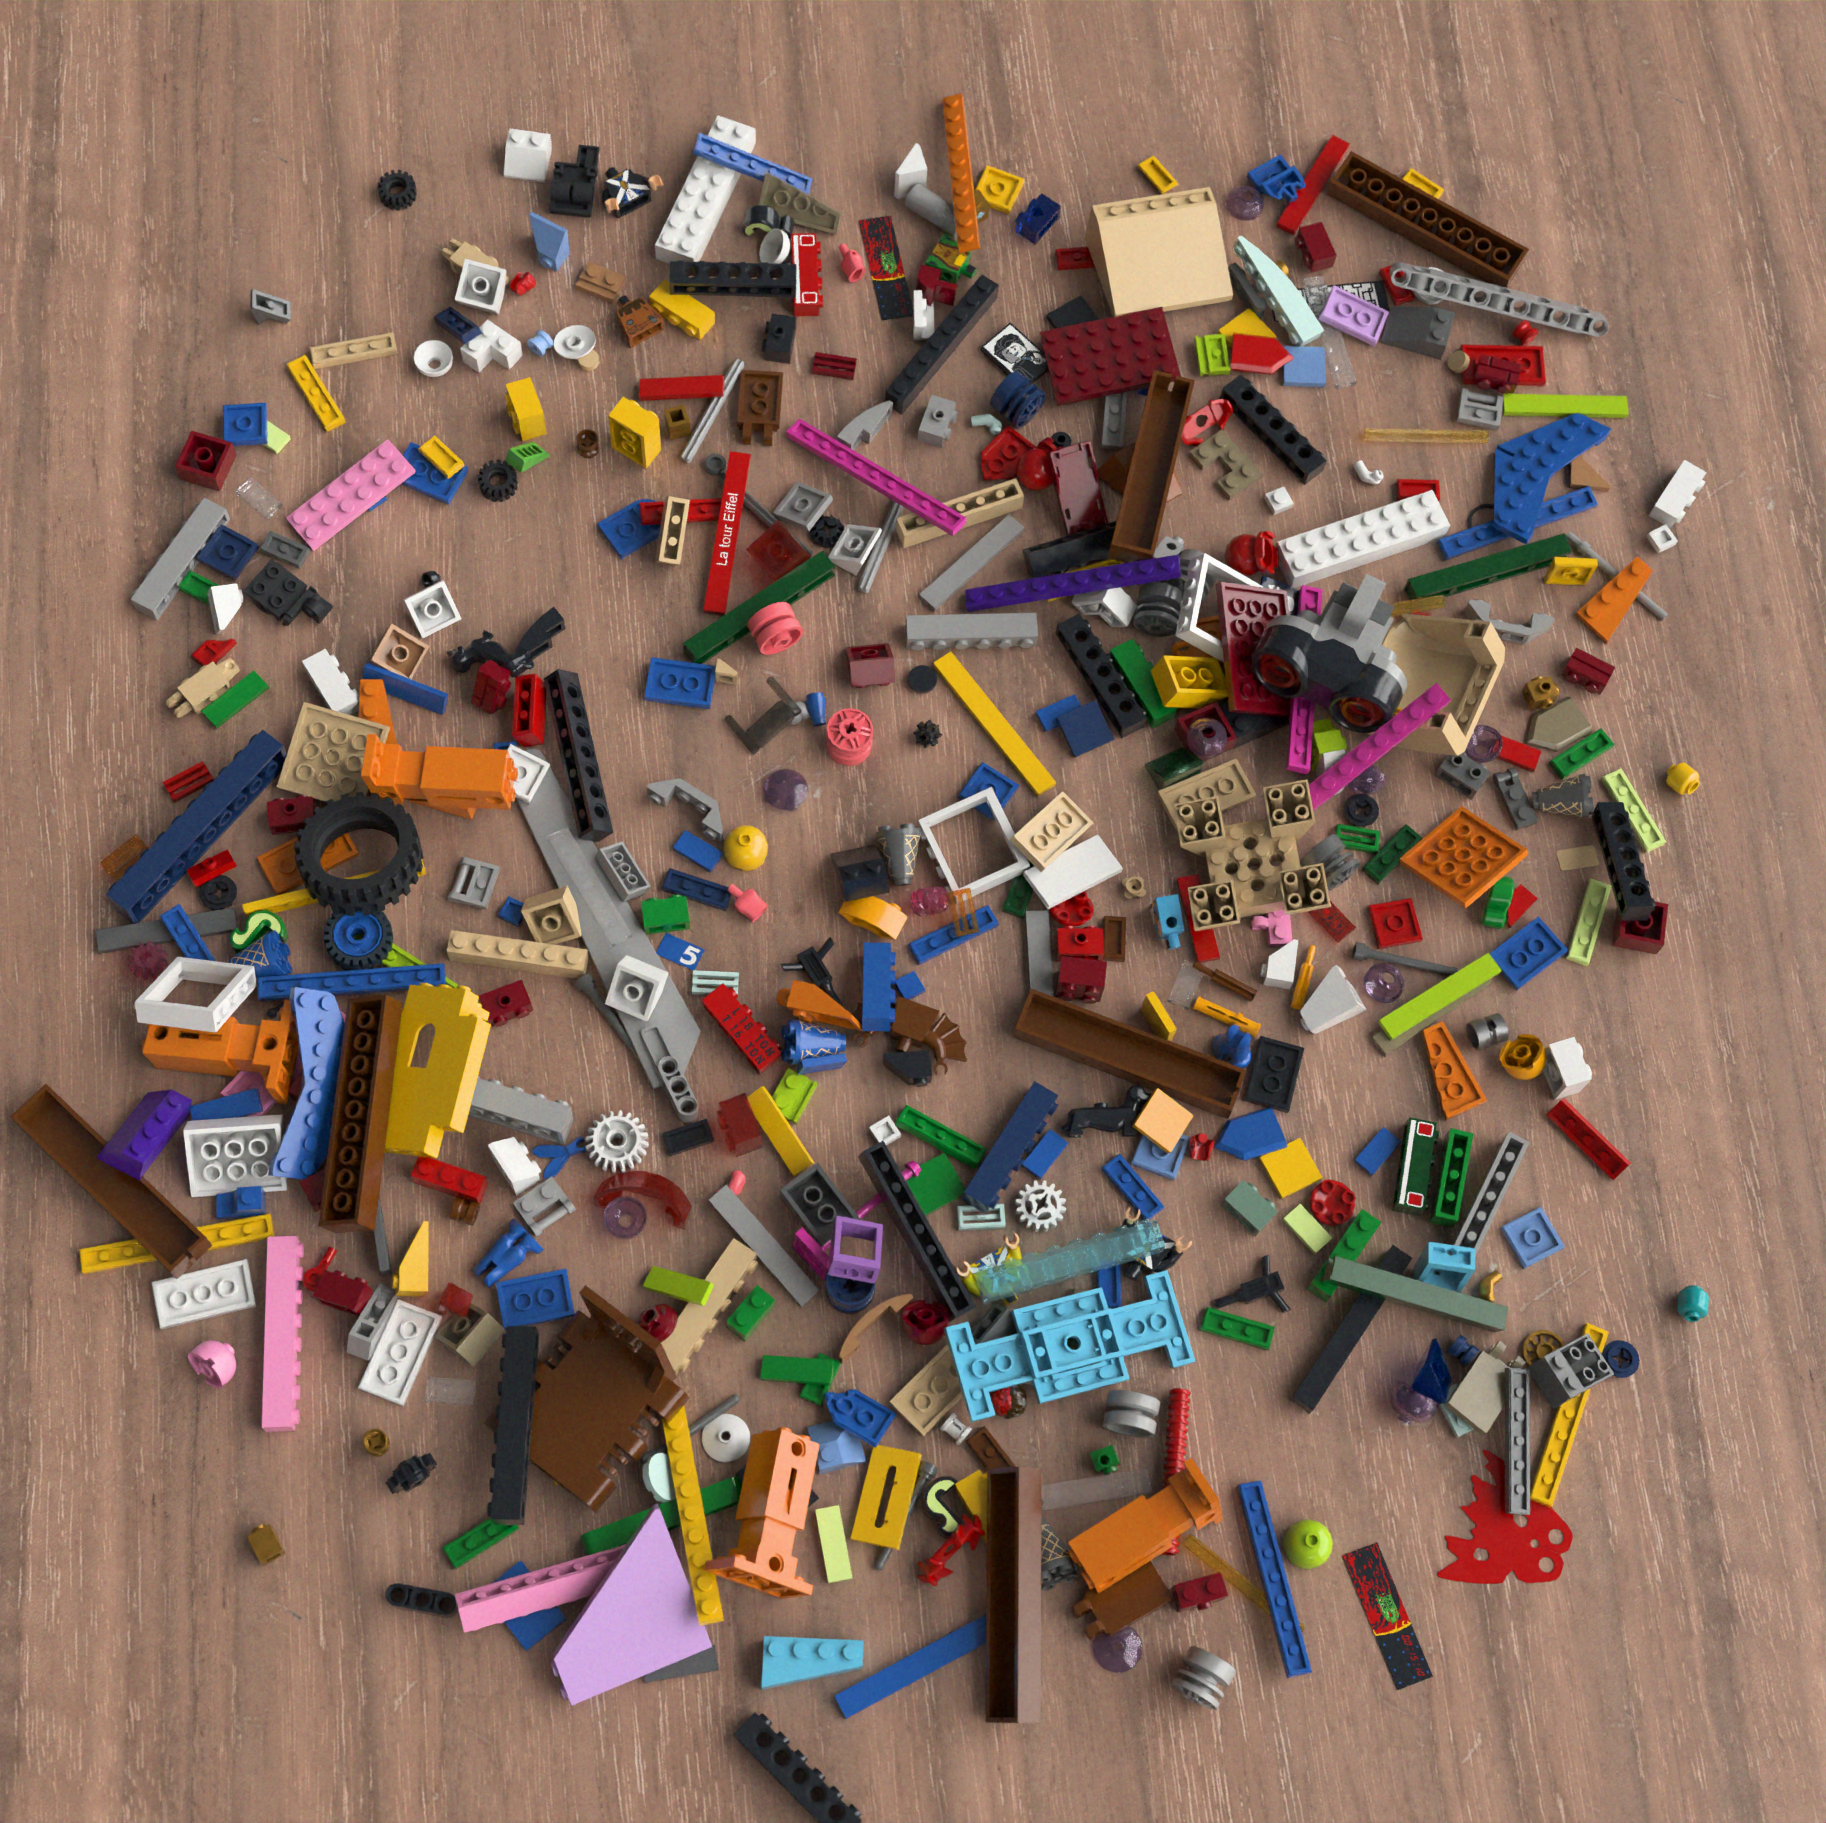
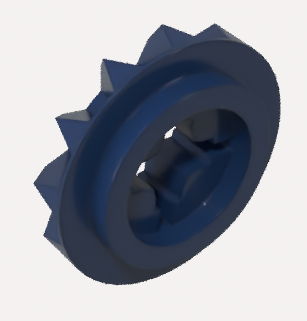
(1628, 1353)

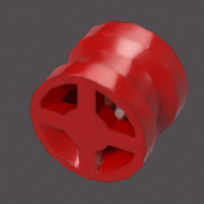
(1525, 332)

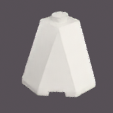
(1331, 1003)

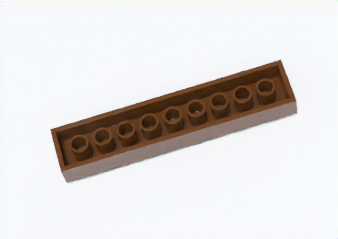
(1427, 221)
(360, 1114)

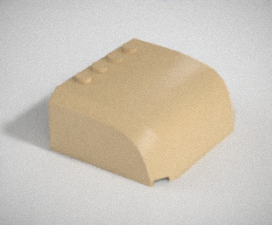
(1458, 657)

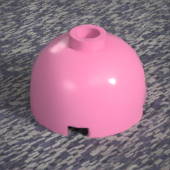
(214, 1361)

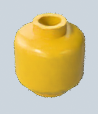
(1682, 778)

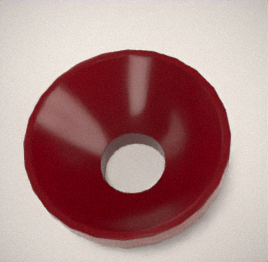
(662, 1323)

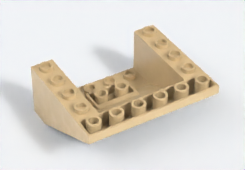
(1159, 252)

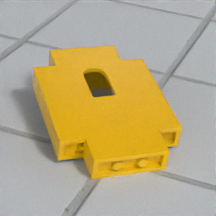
(441, 1094)

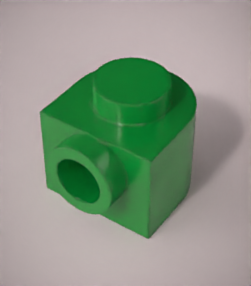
(1105, 1460)

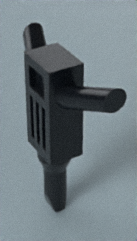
(812, 964)
(1257, 1289)

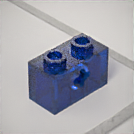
(1038, 218)

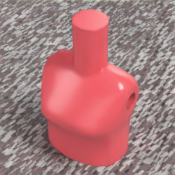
(851, 264)
(748, 903)

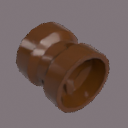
(587, 443)
(466, 1211)

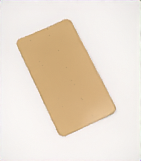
(1577, 857)

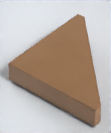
(1583, 475)

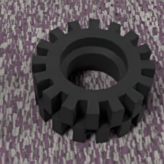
(397, 200)
(497, 470)

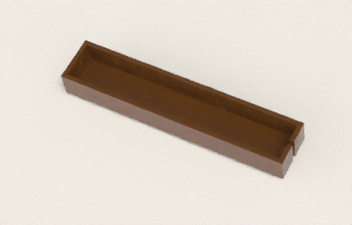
(1151, 469)
(1129, 1053)
(128, 1200)
(1013, 1595)

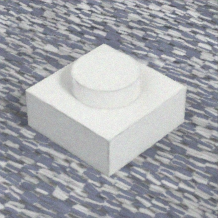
(1278, 500)
(1661, 538)
(885, 1131)

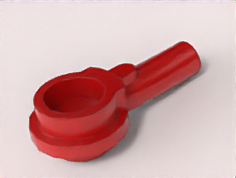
(312, 1276)

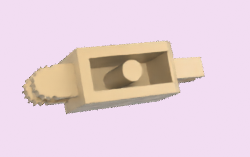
(469, 252)
(203, 687)

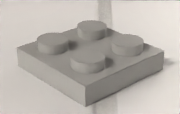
(803, 506)

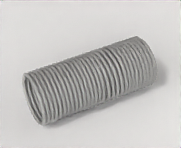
(932, 208)

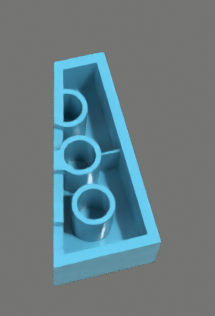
(803, 1659)

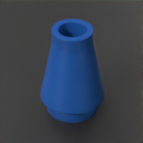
(816, 707)

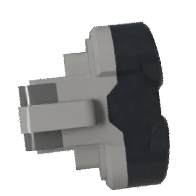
(1336, 658)

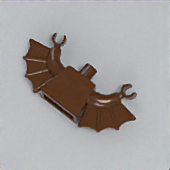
(920, 1025)

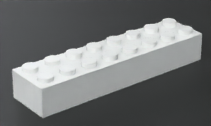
(703, 198)
(1362, 539)

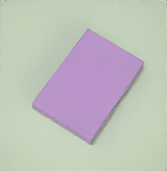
(1353, 315)

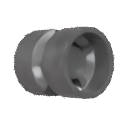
(1485, 1032)

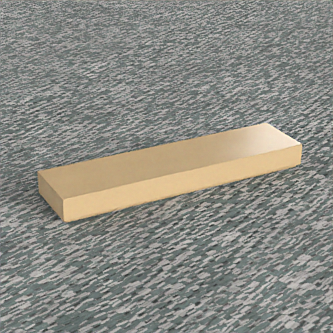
(353, 350)

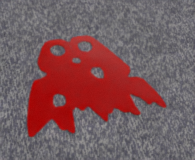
(1504, 1540)

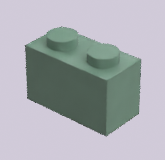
(1250, 1207)

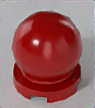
(1033, 466)
(1252, 554)

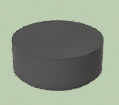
(715, 464)

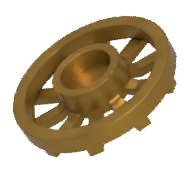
(1541, 1349)

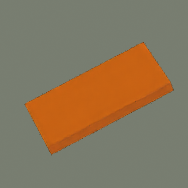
(282, 869)

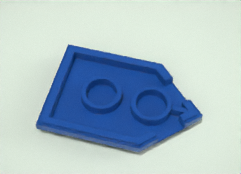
(1251, 1135)
(859, 1415)

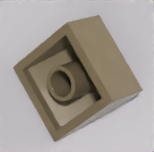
(470, 1335)

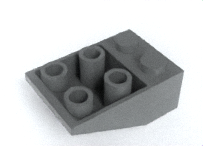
(1570, 1371)

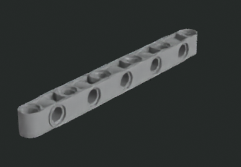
(1498, 299)

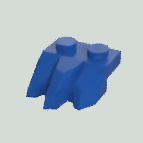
(1277, 179)

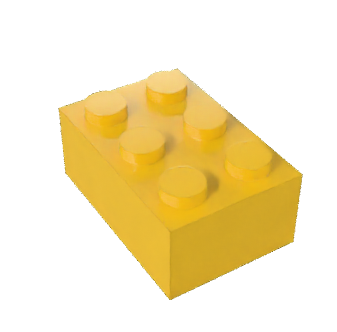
(634, 432)
(1189, 681)

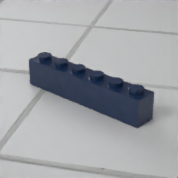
(1010, 1147)

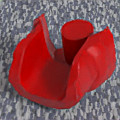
(522, 283)
(1200, 1147)

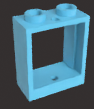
(1453, 1270)

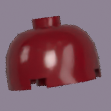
(925, 1322)

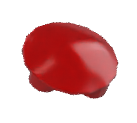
(1073, 911)
(1332, 1202)

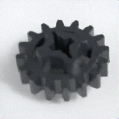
(411, 1473)

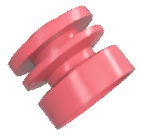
(852, 747)

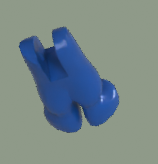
(1235, 1044)
(504, 1255)

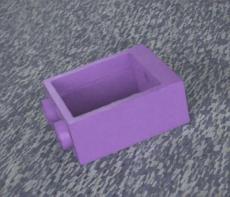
(840, 1264)

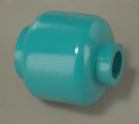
(1692, 1303)

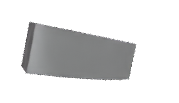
(865, 425)

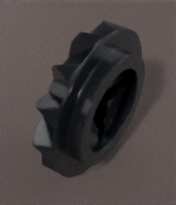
(821, 537)
(1362, 801)
(209, 888)

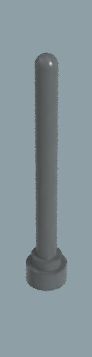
(1362, 952)
(586, 985)
(698, 1425)
(926, 1473)

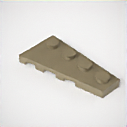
(798, 205)

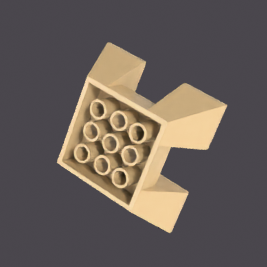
(1224, 847)

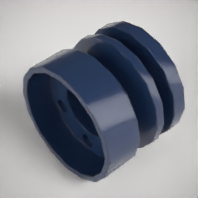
(1017, 399)
(847, 1301)

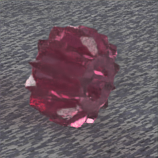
(929, 901)
(155, 955)

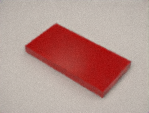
(1530, 357)

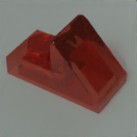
(454, 1301)

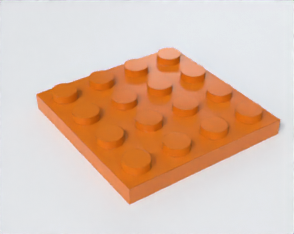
(1463, 857)

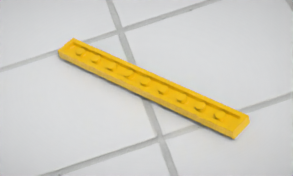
(692, 1519)

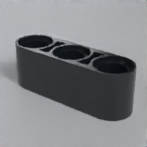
(411, 1594)

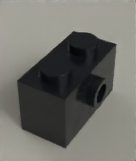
(780, 338)

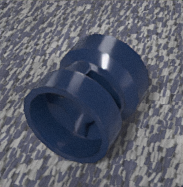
(1457, 1348)

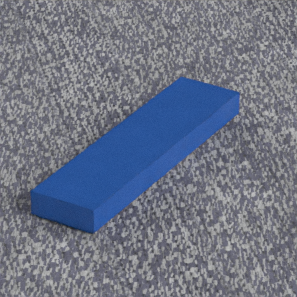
(408, 689)
(945, 937)

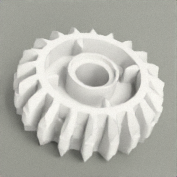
(617, 1127)

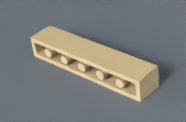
(975, 507)
(517, 954)
(695, 1319)

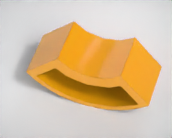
(874, 915)

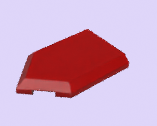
(1257, 354)
(1002, 454)

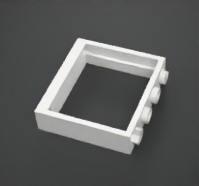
(1192, 598)
(935, 853)
(239, 981)

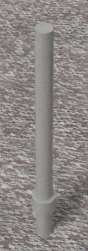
(1585, 549)

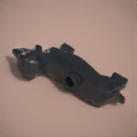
(483, 650)
(1108, 1118)

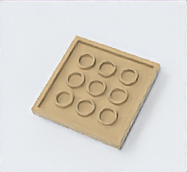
(328, 754)

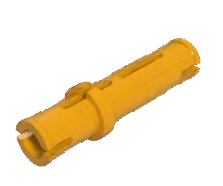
(1205, 1007)

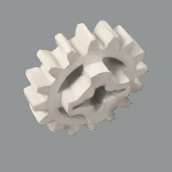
(1047, 1211)

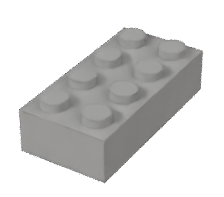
(622, 871)

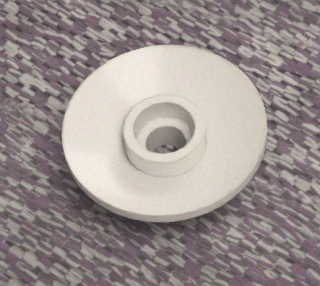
(574, 341)
(726, 1450)

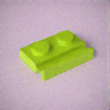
(1212, 355)
(793, 1094)

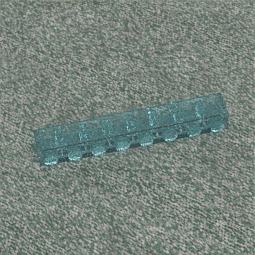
(1069, 1261)

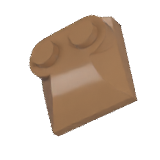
(399, 652)

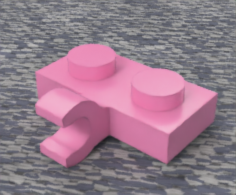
(1277, 926)

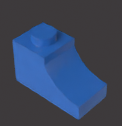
(241, 1203)

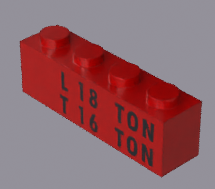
(741, 1028)

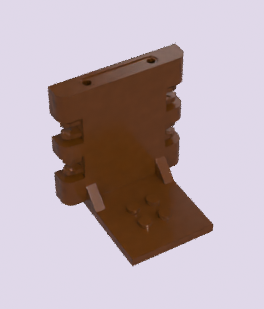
(598, 1399)

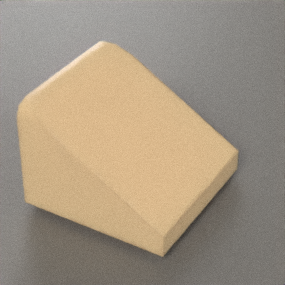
(725, 673)

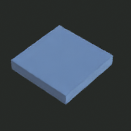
(1306, 368)
(1155, 1160)
(1532, 1237)

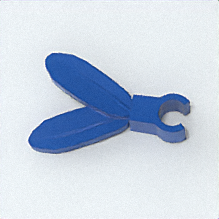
(559, 1153)

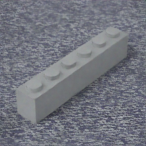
(180, 557)
(971, 631)
(1491, 1192)

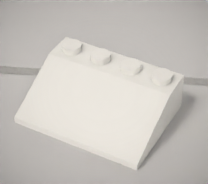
(232, 1154)

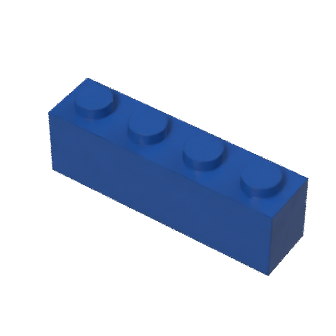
(877, 987)

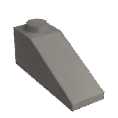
(371, 1323)

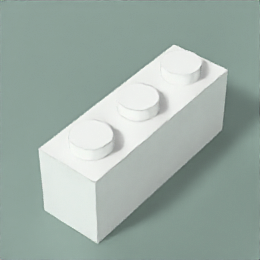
(1678, 494)
(331, 683)

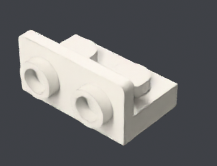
(922, 317)

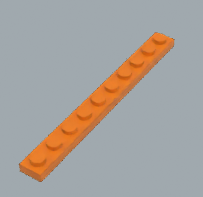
(961, 173)

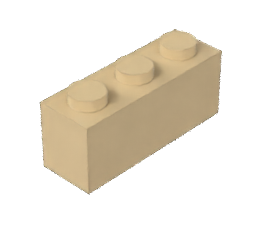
(672, 531)

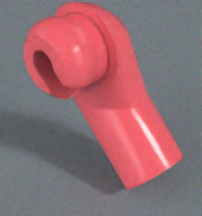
(737, 1182)

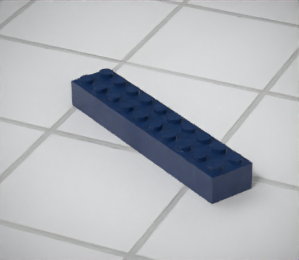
(197, 827)

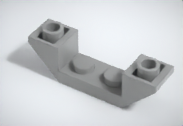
(1515, 633)
(664, 791)

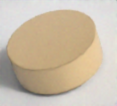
(589, 361)
(1458, 361)

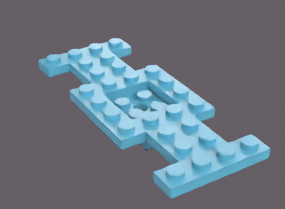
(1042, 1349)

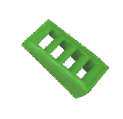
(525, 456)

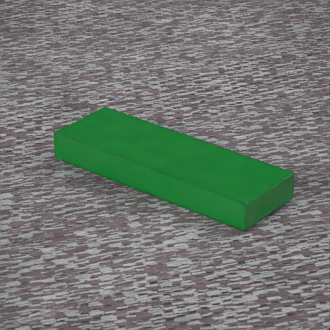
(235, 699)
(1581, 754)
(1237, 1328)
(797, 1370)
(477, 1541)

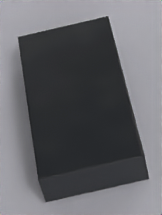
(688, 1137)

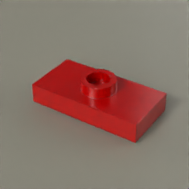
(211, 868)

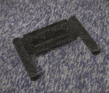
(768, 724)

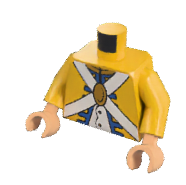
(995, 1258)

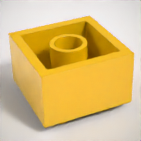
(525, 409)

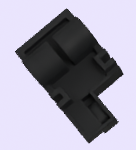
(574, 184)
(284, 595)

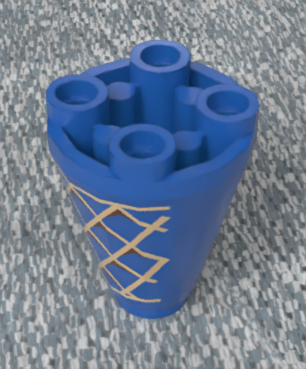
(266, 955)
(809, 1041)

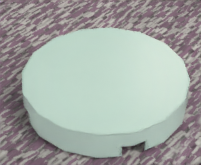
(658, 1477)

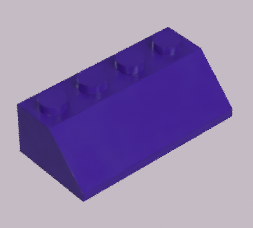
(146, 1132)

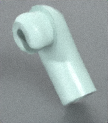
(988, 420)

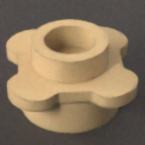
(1138, 882)

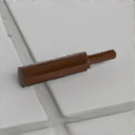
(1227, 982)

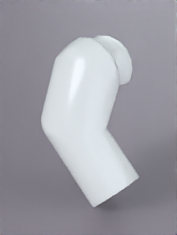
(1366, 476)

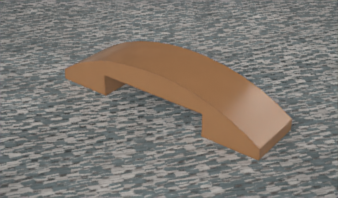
(894, 1305)

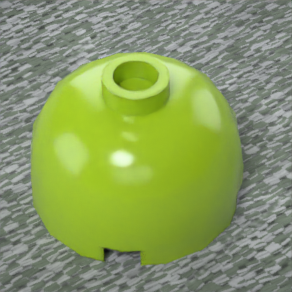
(1308, 1544)

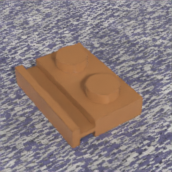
(600, 282)

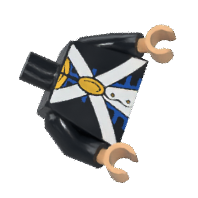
(627, 191)
(1156, 1262)

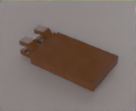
(759, 404)
(1124, 1601)

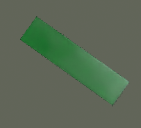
(940, 1136)

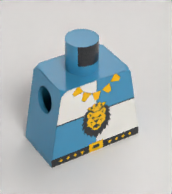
(1168, 911)

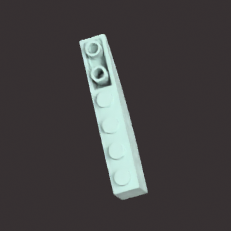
(1280, 294)

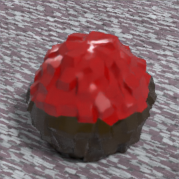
(1009, 1401)

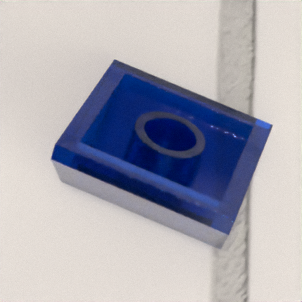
(1432, 1374)

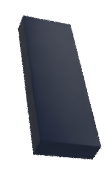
(457, 325)
(697, 889)

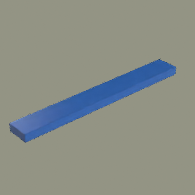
(1486, 534)
(352, 981)
(1274, 1579)
(912, 1668)

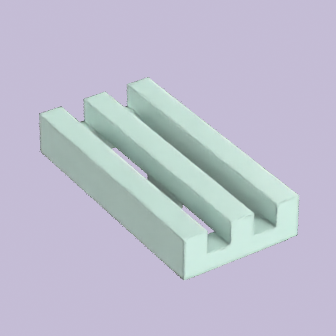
(715, 975)
(980, 1226)

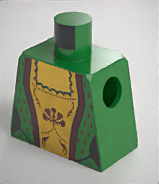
(951, 261)

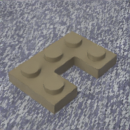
(1222, 448)

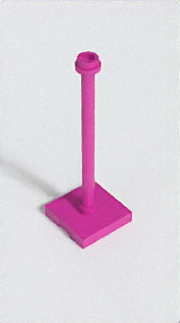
(814, 1254)

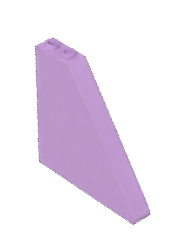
(633, 1620)

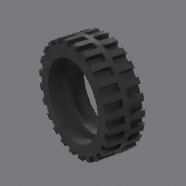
(351, 815)

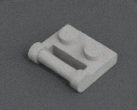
(1480, 414)
(480, 886)
(540, 1200)

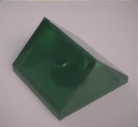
(1174, 767)

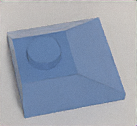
(549, 241)
(836, 1447)

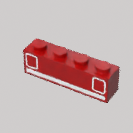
(804, 254)

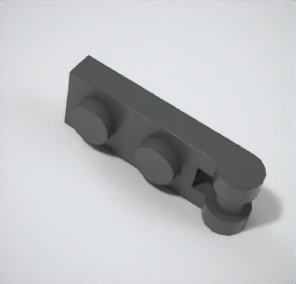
(1246, 291)
(1515, 799)

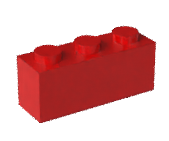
(529, 710)
(449, 1179)

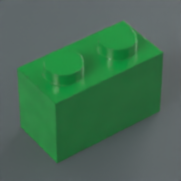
(665, 914)
(750, 1313)

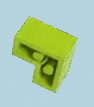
(1325, 739)

